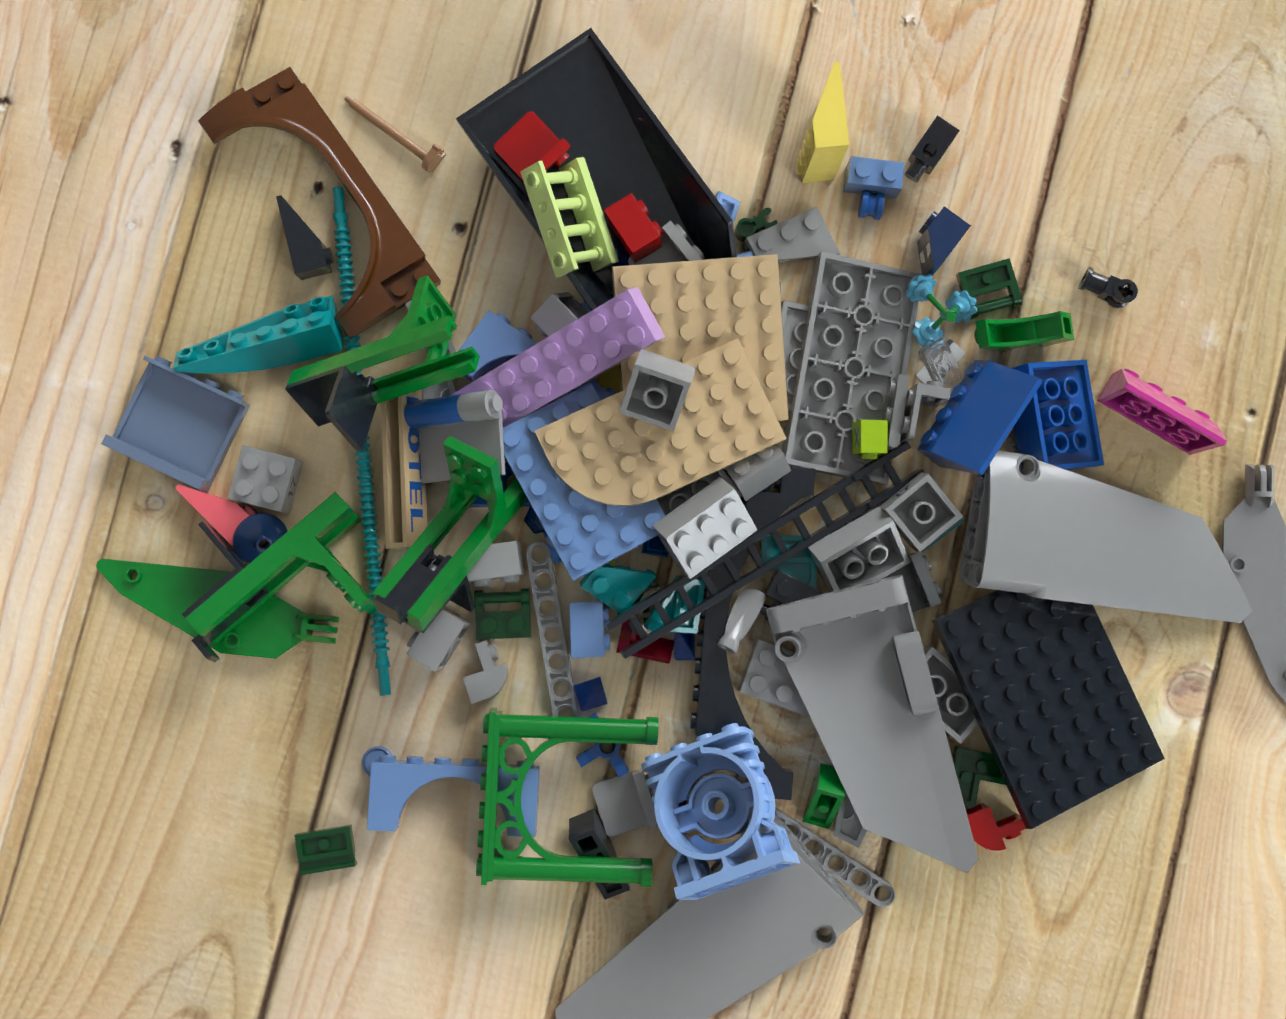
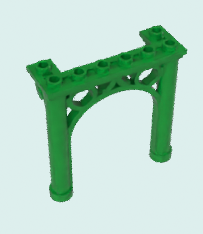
(552, 866)

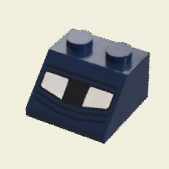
(939, 238)

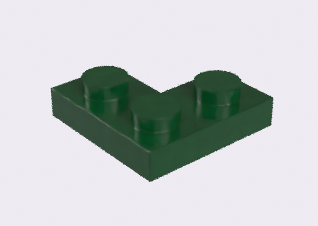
(971, 768)

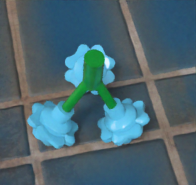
(959, 308)

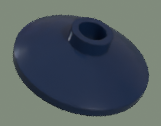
(253, 531)

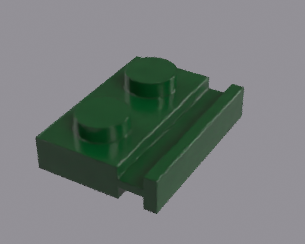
(325, 849)

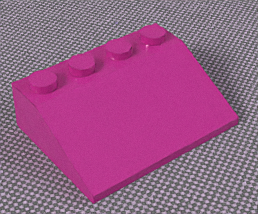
(1160, 413)

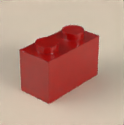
(633, 227)

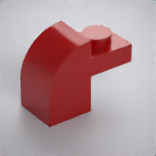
(989, 832)

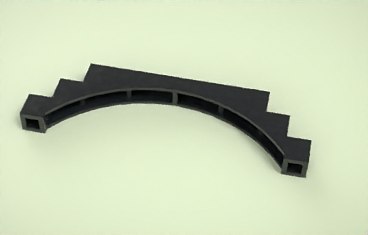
(715, 692)

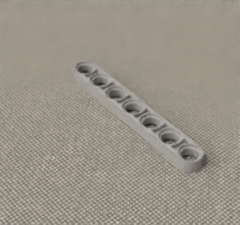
(554, 620)
(849, 865)

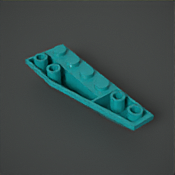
(269, 342)

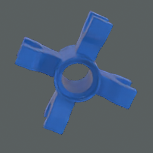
(595, 751)

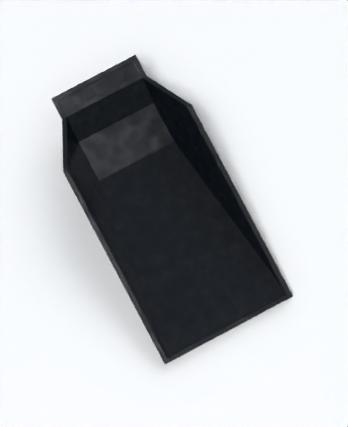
(624, 144)

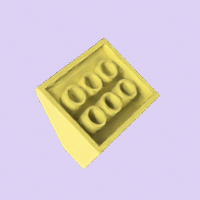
(828, 134)

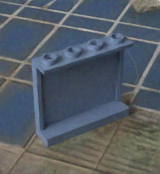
(179, 424)

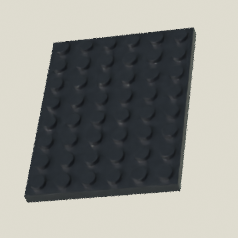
(1047, 699)

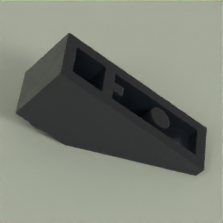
(307, 252)
(590, 839)

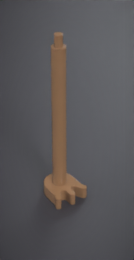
(430, 159)

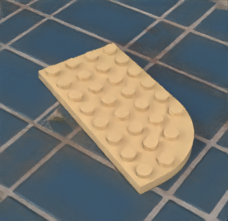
(636, 462)

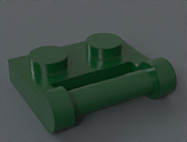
(988, 280)
(502, 623)

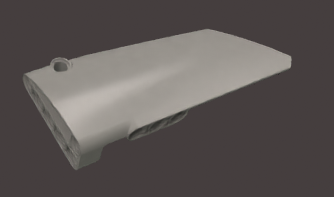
(1092, 545)
(878, 714)
(719, 946)

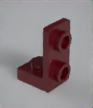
(658, 651)

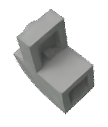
(492, 678)

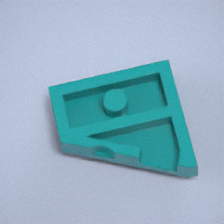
(799, 566)
(617, 585)
(674, 606)

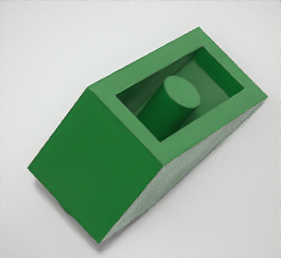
(824, 797)

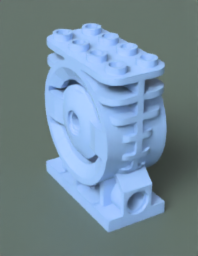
(672, 780)

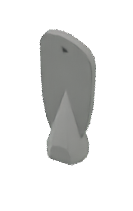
(741, 618)

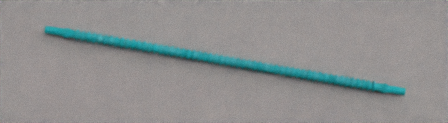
(382, 661)

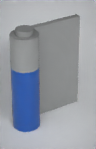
(467, 417)

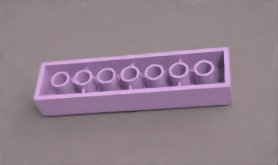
(571, 356)

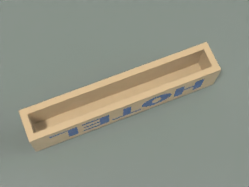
(403, 488)

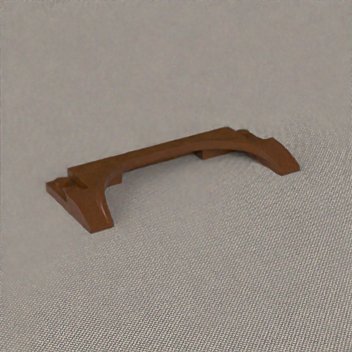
(394, 254)

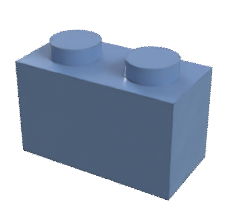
(874, 176)
(587, 629)

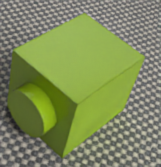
(869, 438)

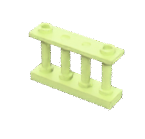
(587, 211)

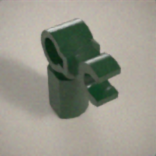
(752, 225)

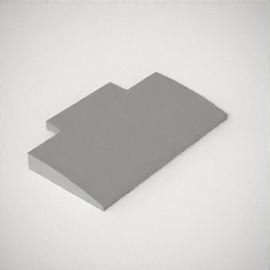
(842, 359)

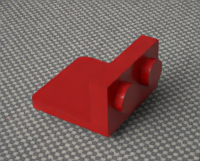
(529, 143)

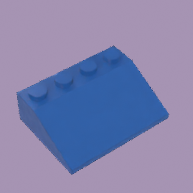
(978, 416)
(1061, 417)

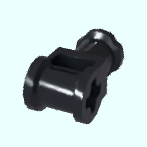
(1108, 288)

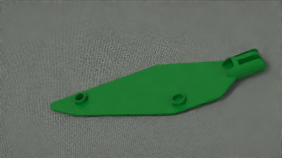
(173, 589)

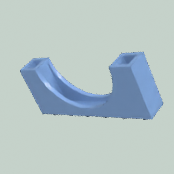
(500, 342)
(396, 780)

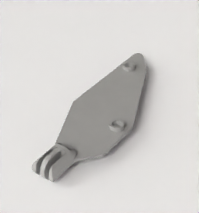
(1257, 555)

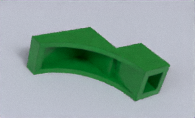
(1023, 332)

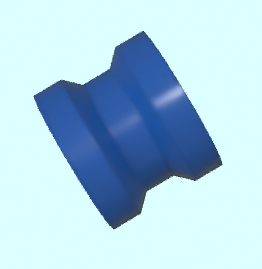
(871, 205)

